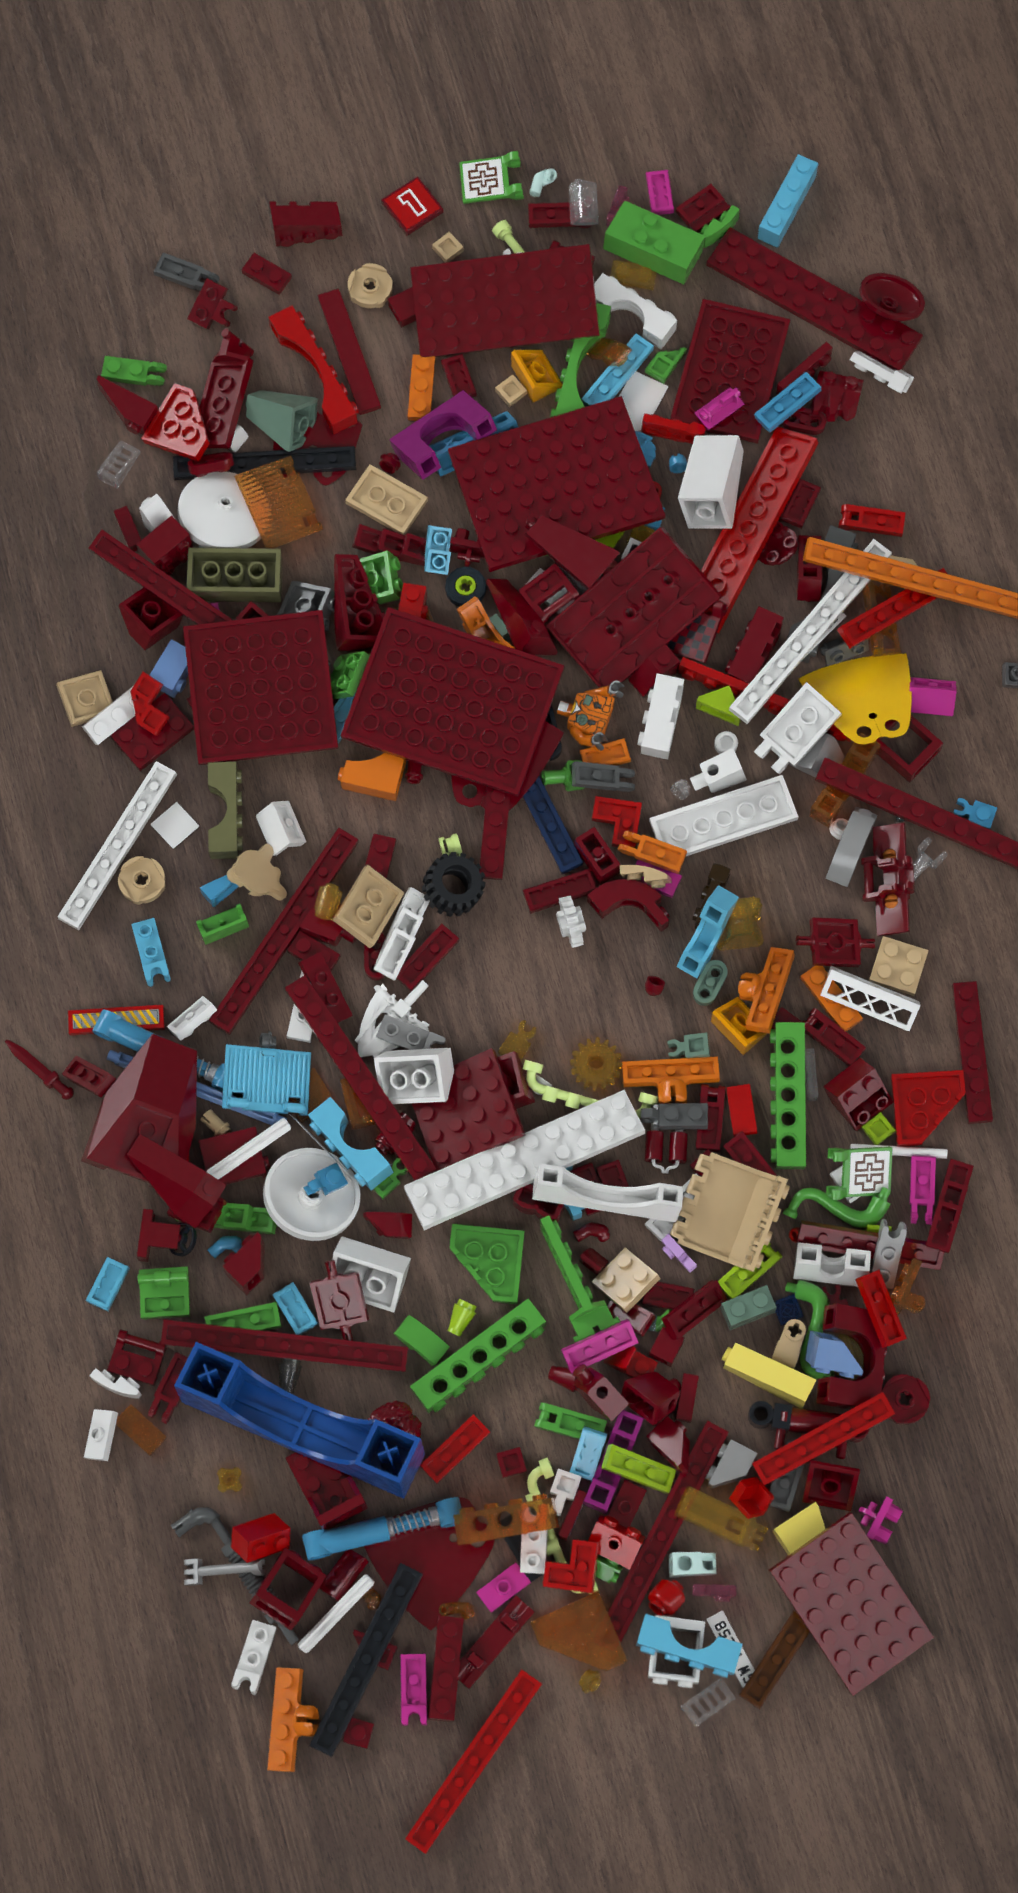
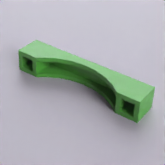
(568, 396)

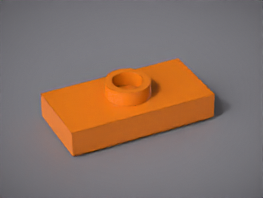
(614, 753)

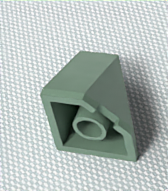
(282, 416)

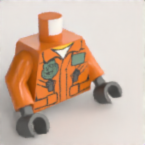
(591, 714)

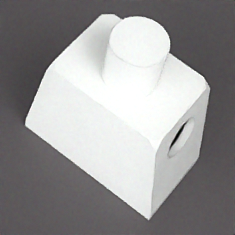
(727, 772)

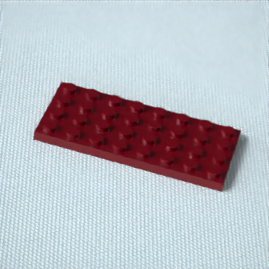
(505, 301)

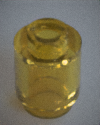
(327, 901)

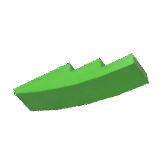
(245, 1218)

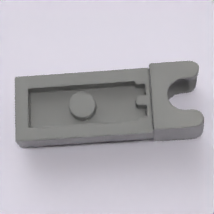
(407, 1035)
(888, 1251)

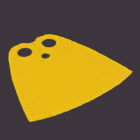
(863, 688)

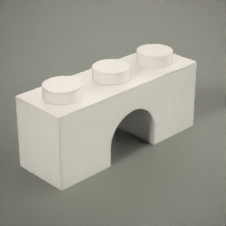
(815, 1266)

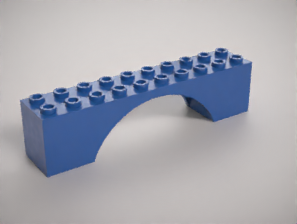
(348, 1444)

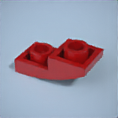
(741, 1109)

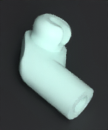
(542, 179)

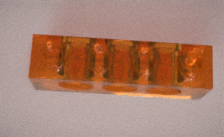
(545, 1520)

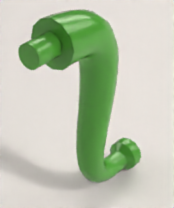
(870, 1216)
(816, 1296)

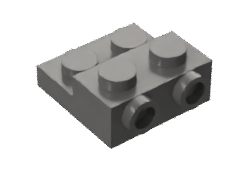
(308, 597)

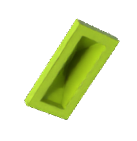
(717, 704)

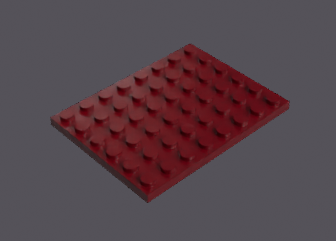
(568, 468)
(452, 701)

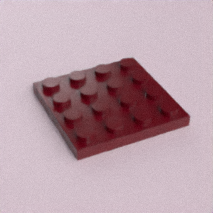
(474, 1116)

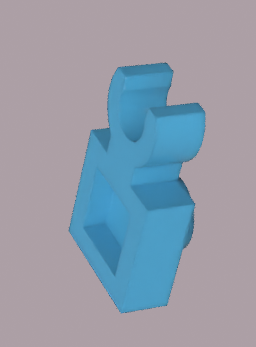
(978, 813)

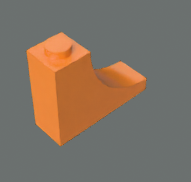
(374, 777)

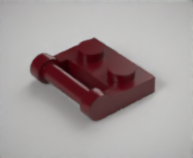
(546, 586)
(134, 1365)

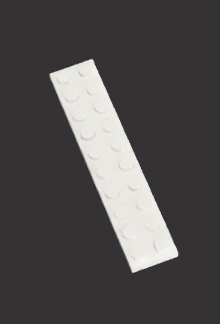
(514, 1164)

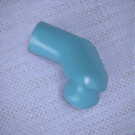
(224, 1243)

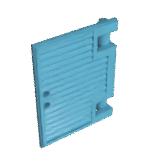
(266, 1080)

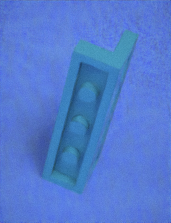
(502, 422)

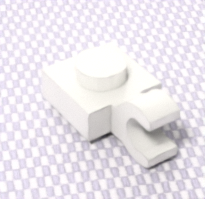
(564, 1487)

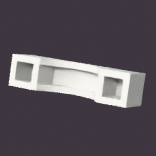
(657, 324)

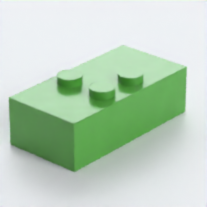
(654, 242)

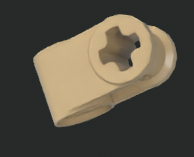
(789, 1347)

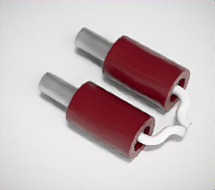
(677, 1148)

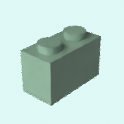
(748, 1307)

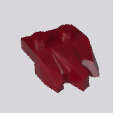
(838, 396)

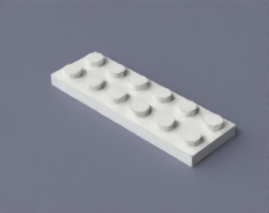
(726, 816)

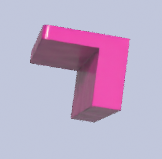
(933, 696)

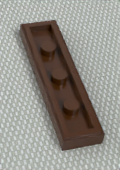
(775, 1661)

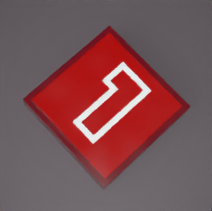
(412, 206)

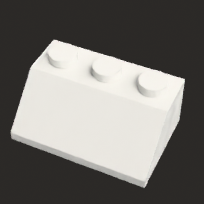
(415, 1075)
(379, 1270)

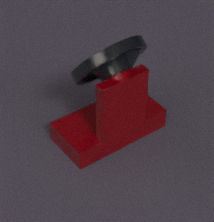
(163, 1236)

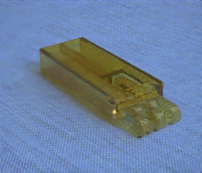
(714, 1515)

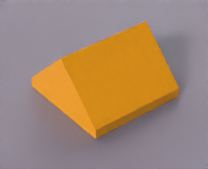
(535, 373)
(731, 1022)

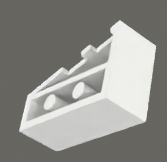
(661, 717)

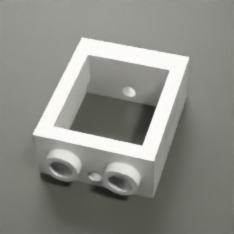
(685, 1681)

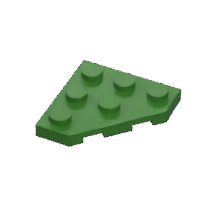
(491, 1258)

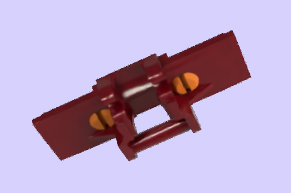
(898, 878)

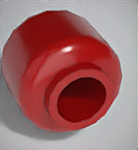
(666, 1598)

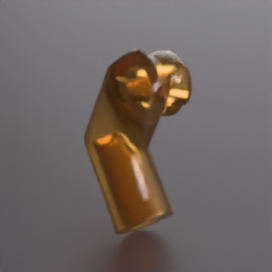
(372, 1598)
(452, 1608)

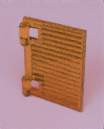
(278, 503)

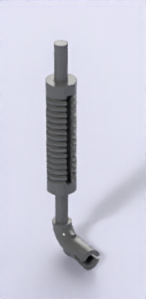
(205, 1514)

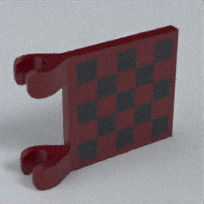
(699, 636)

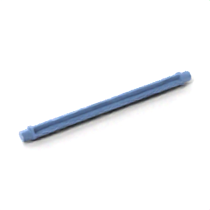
(204, 1092)

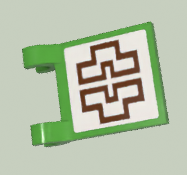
(489, 179)
(862, 1171)

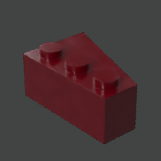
(305, 223)
(756, 645)

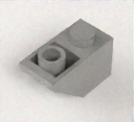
(733, 1466)

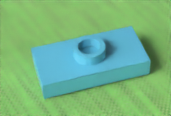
(107, 1284)
(295, 1309)
(588, 1453)

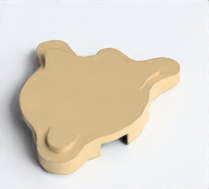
(257, 873)

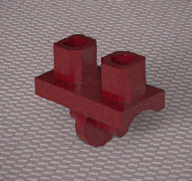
(465, 548)

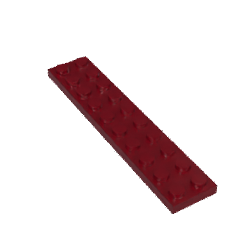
(813, 300)

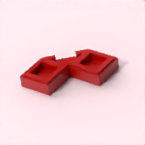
(143, 695)

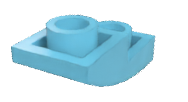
(437, 550)

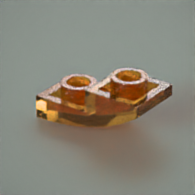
(610, 351)

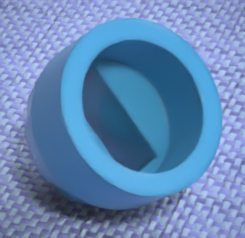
(677, 463)

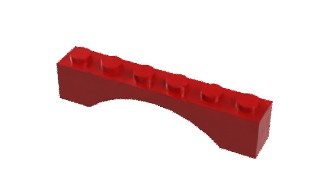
(291, 332)

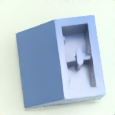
(829, 1353)

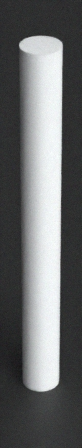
(909, 1151)

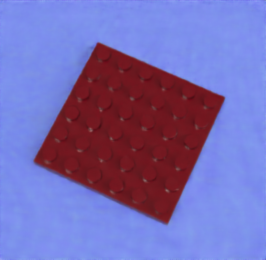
(260, 687)

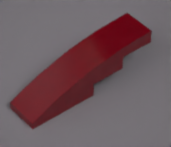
(406, 547)
(949, 1206)

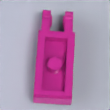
(922, 1186)

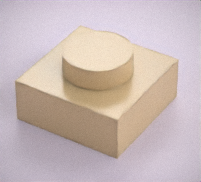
(447, 247)
(511, 390)

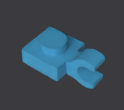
(327, 1179)

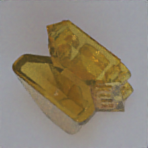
(741, 927)

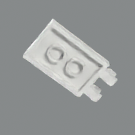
(797, 727)

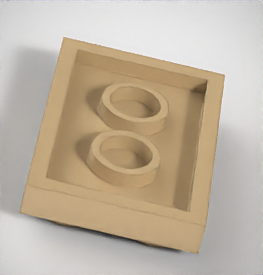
(386, 500)
(368, 906)

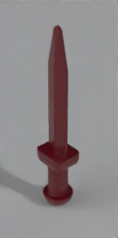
(50, 1079)

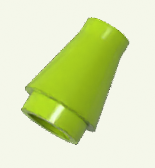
(461, 1316)

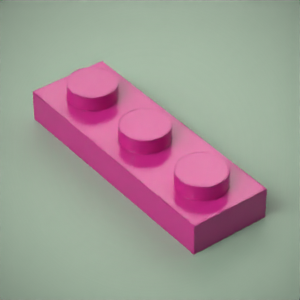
(600, 1345)

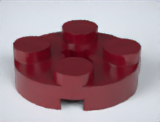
(909, 1386)

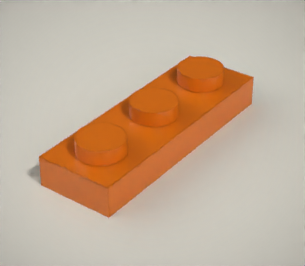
(421, 387)
(841, 1015)

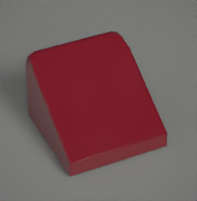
(593, 1261)

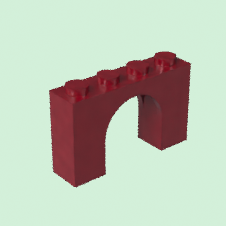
(858, 1325)

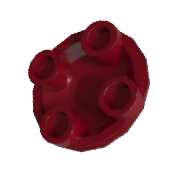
(780, 546)

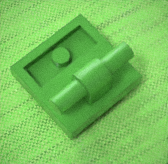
(348, 674)
(164, 1292)

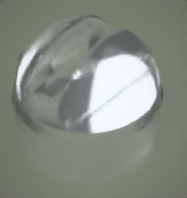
(681, 789)

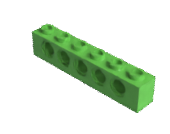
(794, 1034)
(524, 1313)

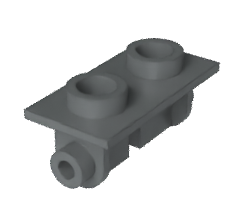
(837, 652)

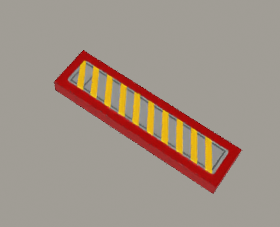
(147, 1017)

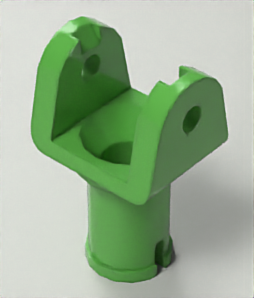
(560, 776)

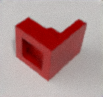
(751, 1497)

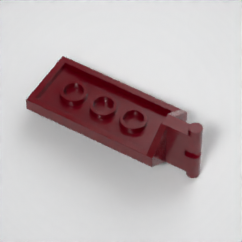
(226, 389)

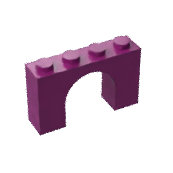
(457, 413)

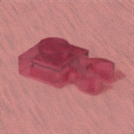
(619, 198)
(721, 1592)

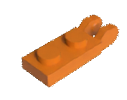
(654, 852)

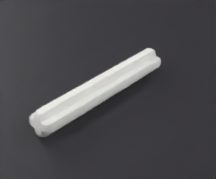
(249, 1149)
(336, 1613)

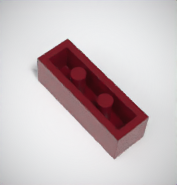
(127, 527)
(687, 1398)

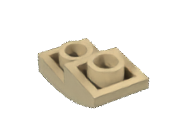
(651, 876)

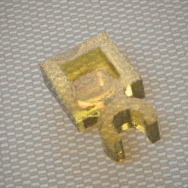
(518, 1042)

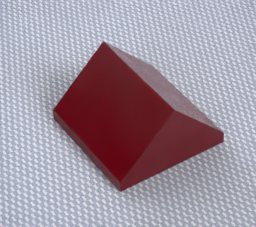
(830, 1485)

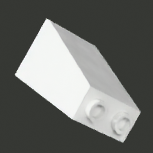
(711, 481)

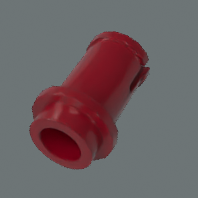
(414, 773)

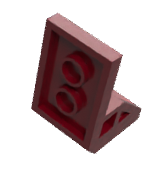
(328, 1491)

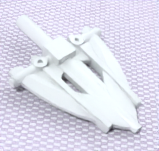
(385, 1003)

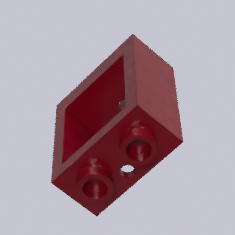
(910, 771)
(275, 1607)

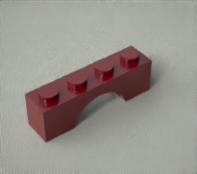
(445, 1669)

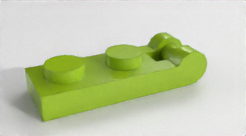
(740, 1279)

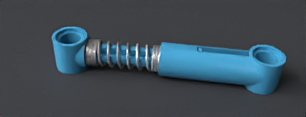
(115, 1028)
(325, 1542)

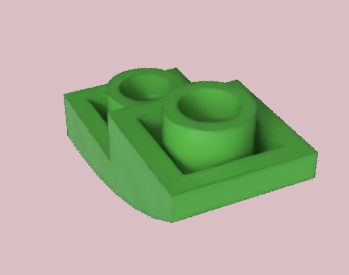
(717, 229)
(421, 1339)

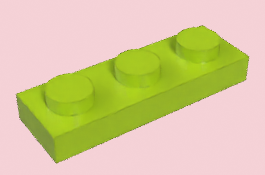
(638, 1468)

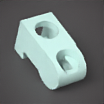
(691, 1564)

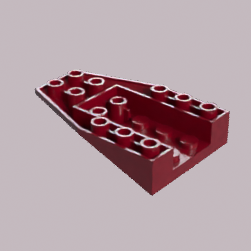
(150, 1099)

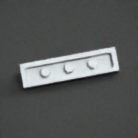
(874, 990)

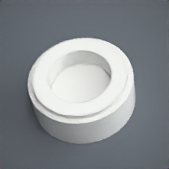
(725, 741)

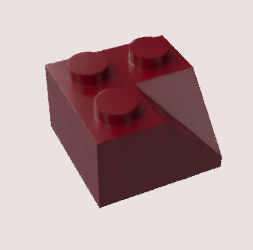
(148, 618)

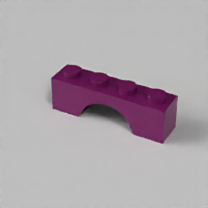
(605, 1482)

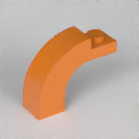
(478, 623)

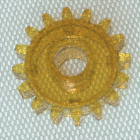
(596, 1051)

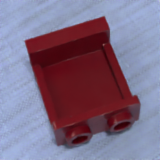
(220, 1146)

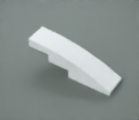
(401, 934)

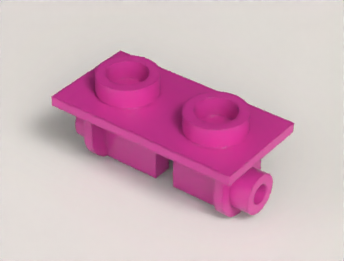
(720, 408)

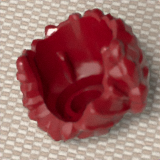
(398, 1415)

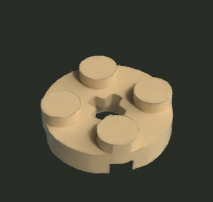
(363, 276)
(137, 892)

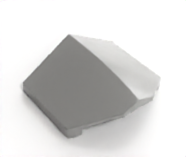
(825, 747)

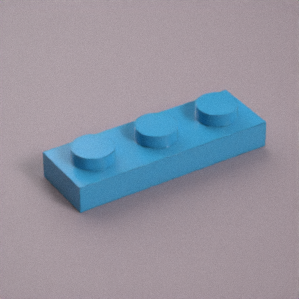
(787, 402)

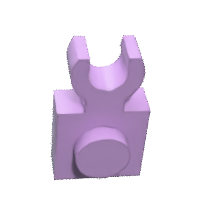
(673, 1250)

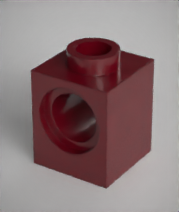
(665, 1348)

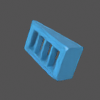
(218, 890)

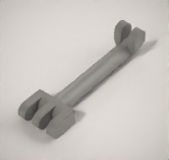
(199, 1571)

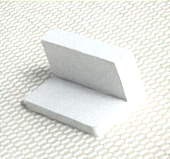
(280, 826)

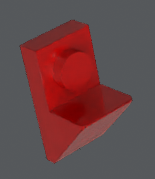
(631, 1362)

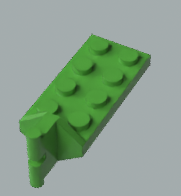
(590, 1313)

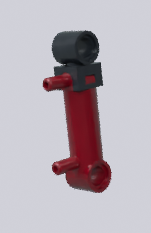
(788, 1418)

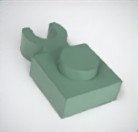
(693, 1046)

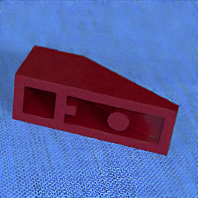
(131, 408)
(808, 574)

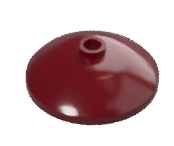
(891, 297)

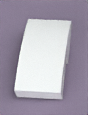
(122, 1387)

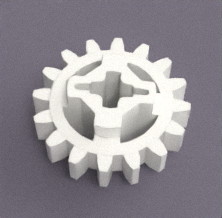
(571, 921)

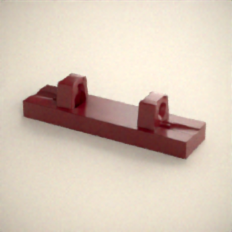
(493, 1641)

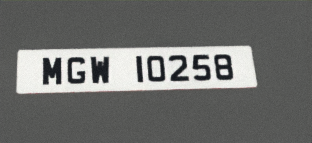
(722, 1628)

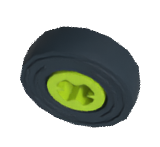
(465, 575)

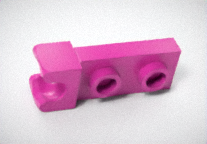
(413, 1687)

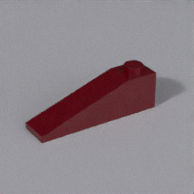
(521, 621)

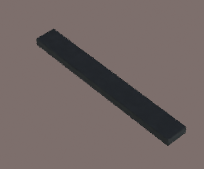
(305, 461)
(366, 1660)

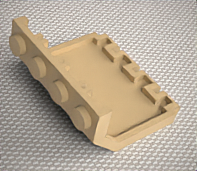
(730, 1211)

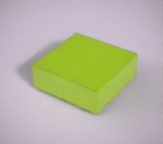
(878, 1129)

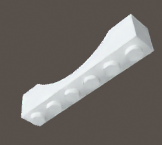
(651, 1201)

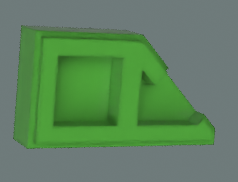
(664, 364)

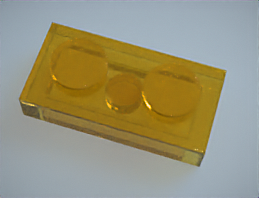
(633, 275)

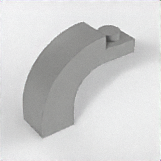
(851, 846)

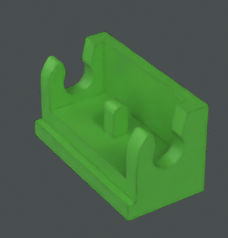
(222, 924)

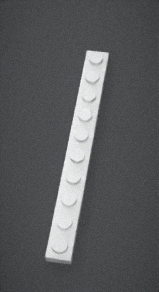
(802, 641)

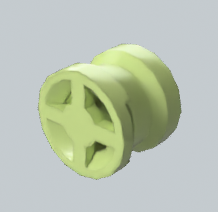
(452, 844)

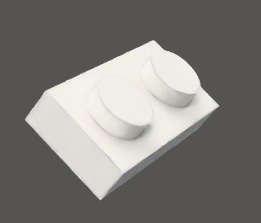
(191, 1018)

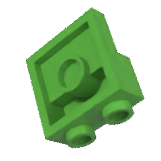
(383, 576)

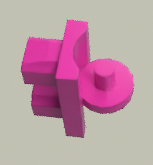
(886, 1511)

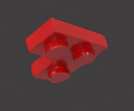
(619, 812)
(578, 1574)

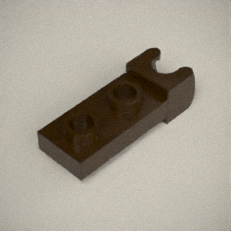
(718, 876)

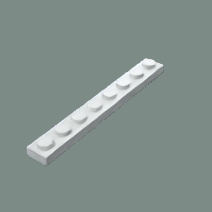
(117, 845)

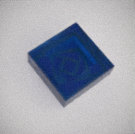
(788, 1309)

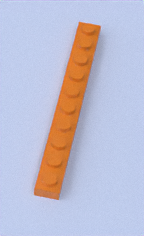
(911, 577)

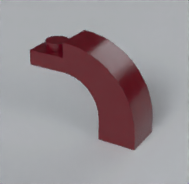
(629, 893)

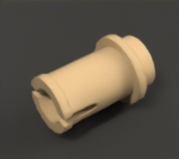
(215, 1123)

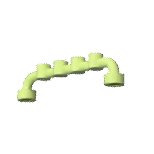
(572, 1100)
(553, 1545)

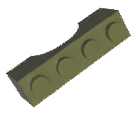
(225, 838)

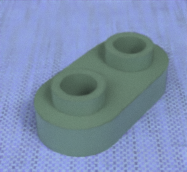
(709, 983)

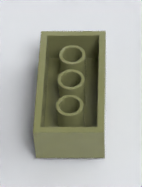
(235, 574)

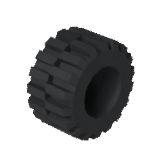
(463, 869)

